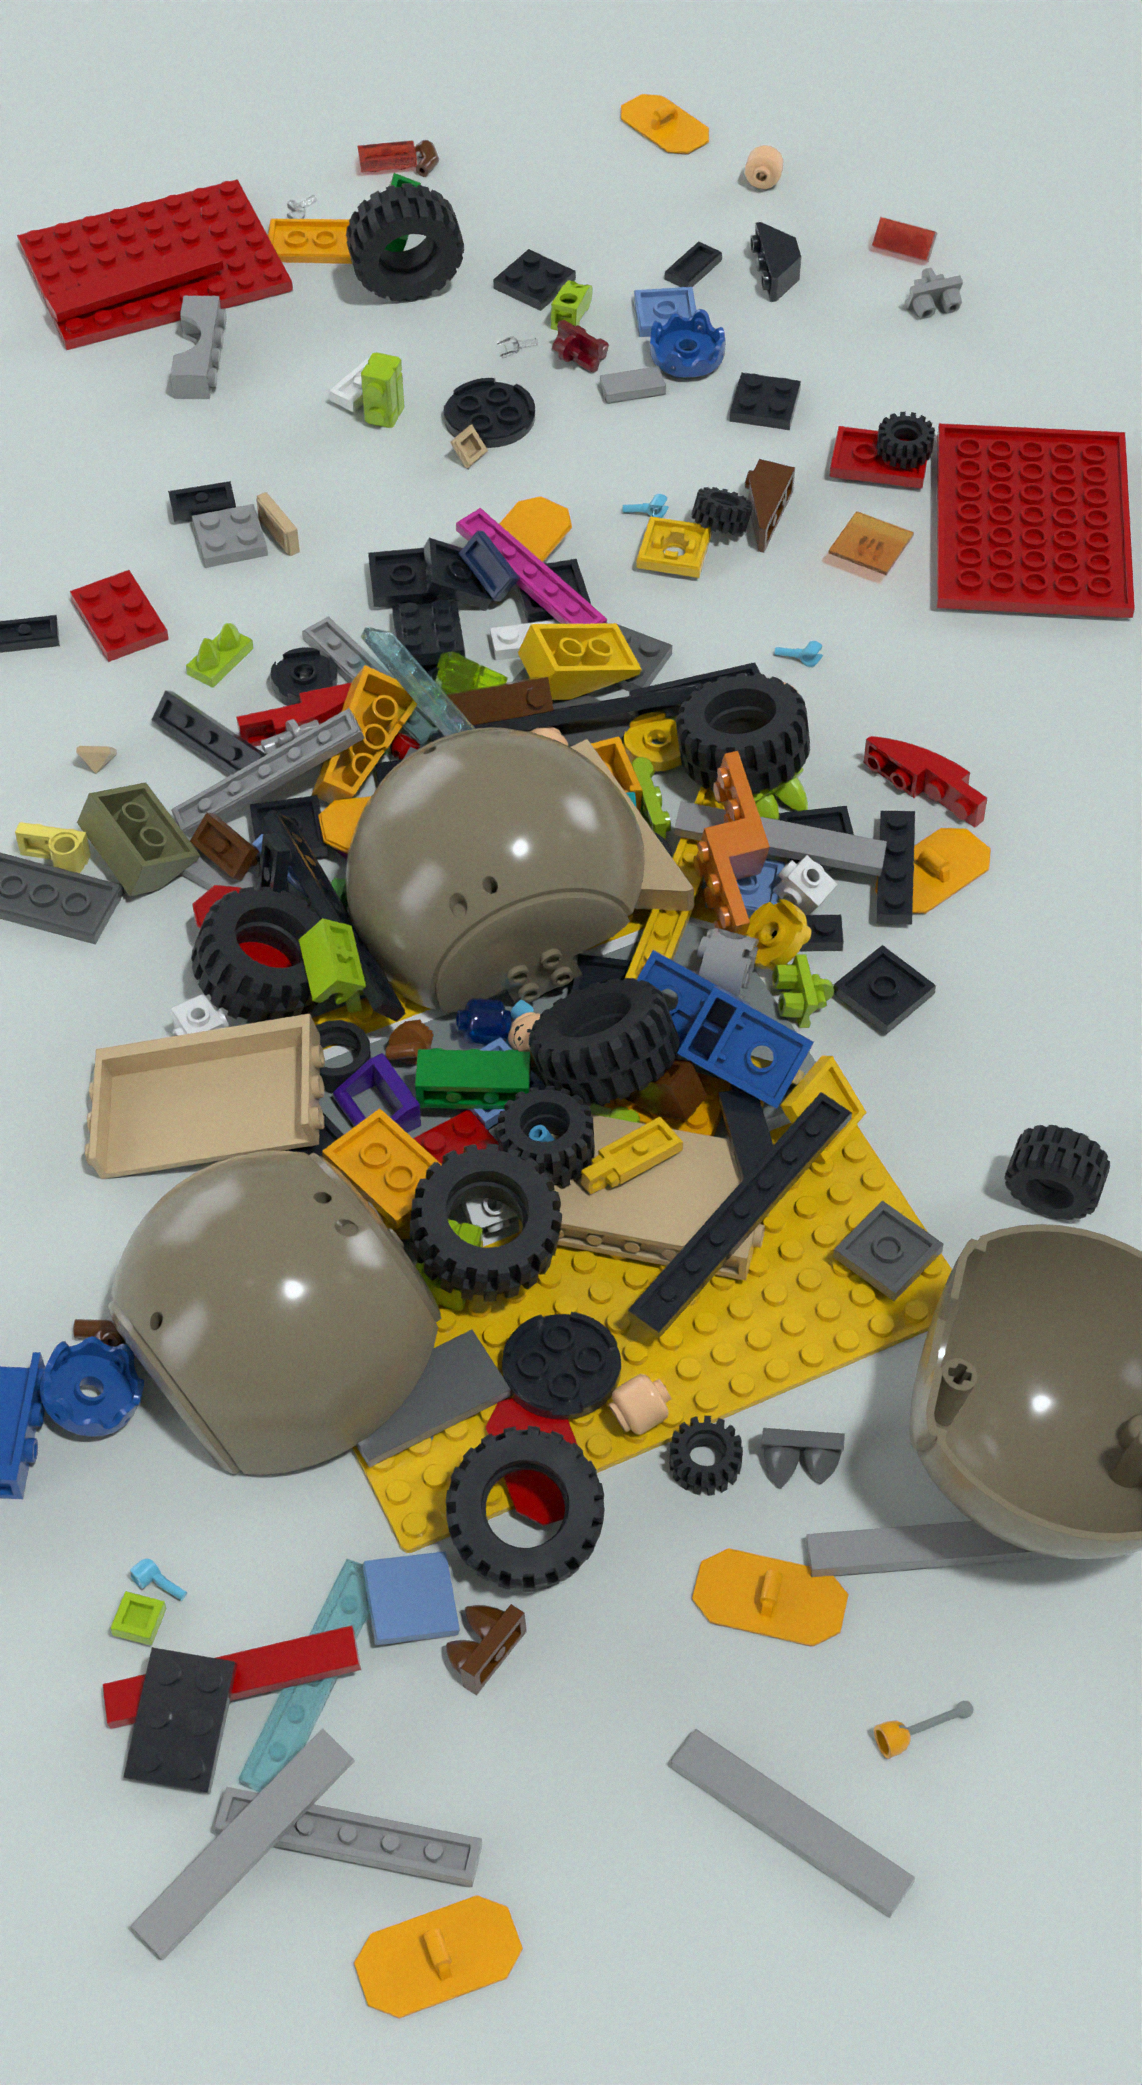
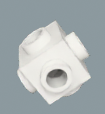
(804, 884)
(197, 1016)
(478, 1213)

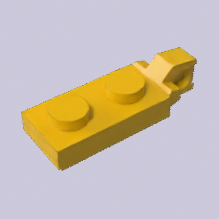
(631, 1155)

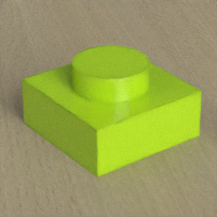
(138, 1618)

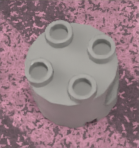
(727, 959)

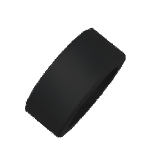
(348, 1034)

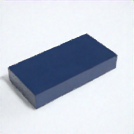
(489, 565)

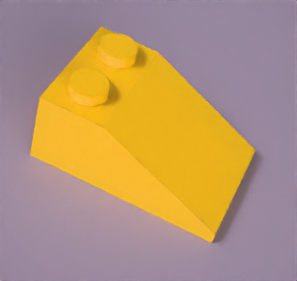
(577, 657)

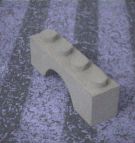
(194, 370)

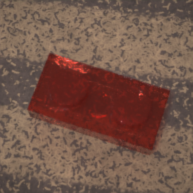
(387, 156)
(904, 239)

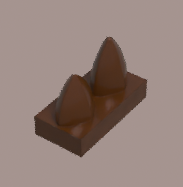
(224, 846)
(500, 1635)

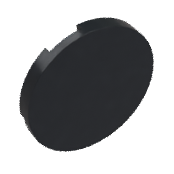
(495, 410)
(561, 1365)

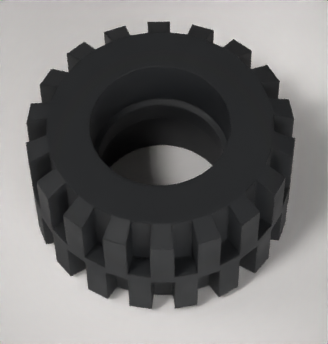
(562, 1117)
(1057, 1172)

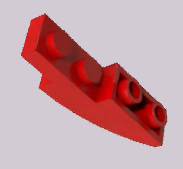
(313, 705)
(922, 770)

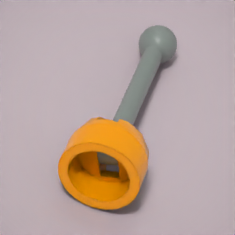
(895, 1737)

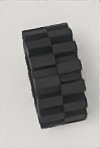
(902, 451)
(722, 510)
(710, 1435)

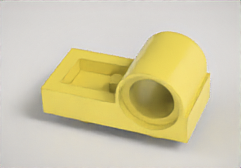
(64, 847)

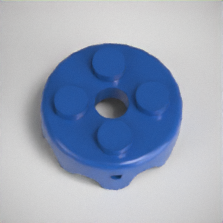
(696, 334)
(97, 1365)

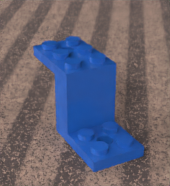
(722, 1031)

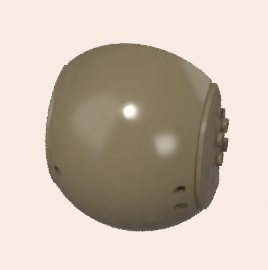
(491, 867)
(274, 1310)
(1037, 1391)

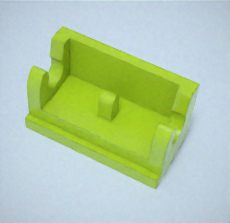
(331, 961)

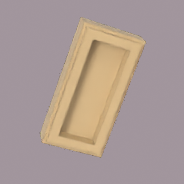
(277, 524)

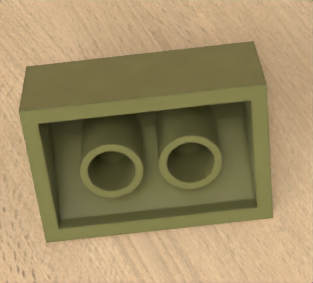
(136, 837)

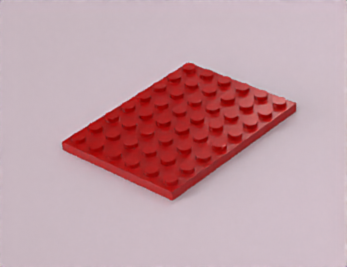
(146, 233)
(1033, 521)

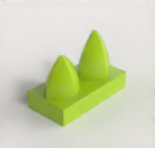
(219, 655)
(790, 793)

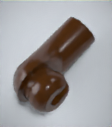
(428, 155)
(101, 1329)

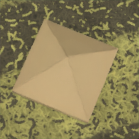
(468, 446)
(96, 756)

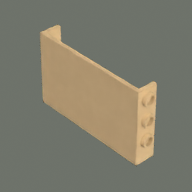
(205, 1097)
(660, 1207)

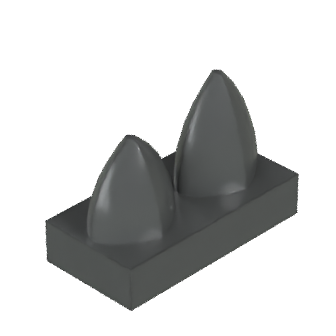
(783, 1450)

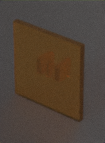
(871, 543)

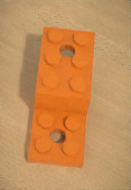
(731, 848)

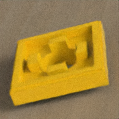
(669, 533)

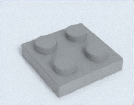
(229, 535)

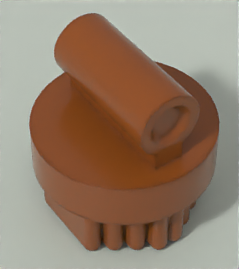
(407, 1040)

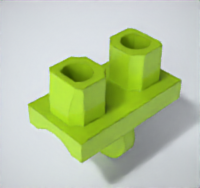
(806, 990)

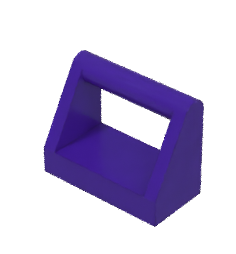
(379, 1073)

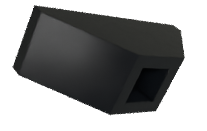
(777, 259)

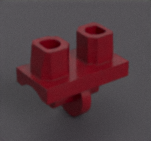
(580, 347)

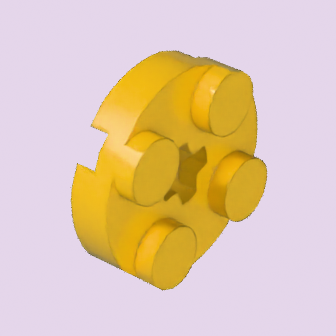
(640, 736)
(791, 934)

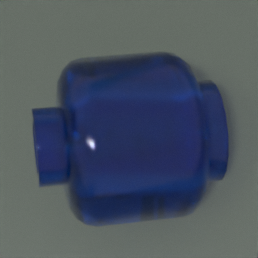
(483, 1021)

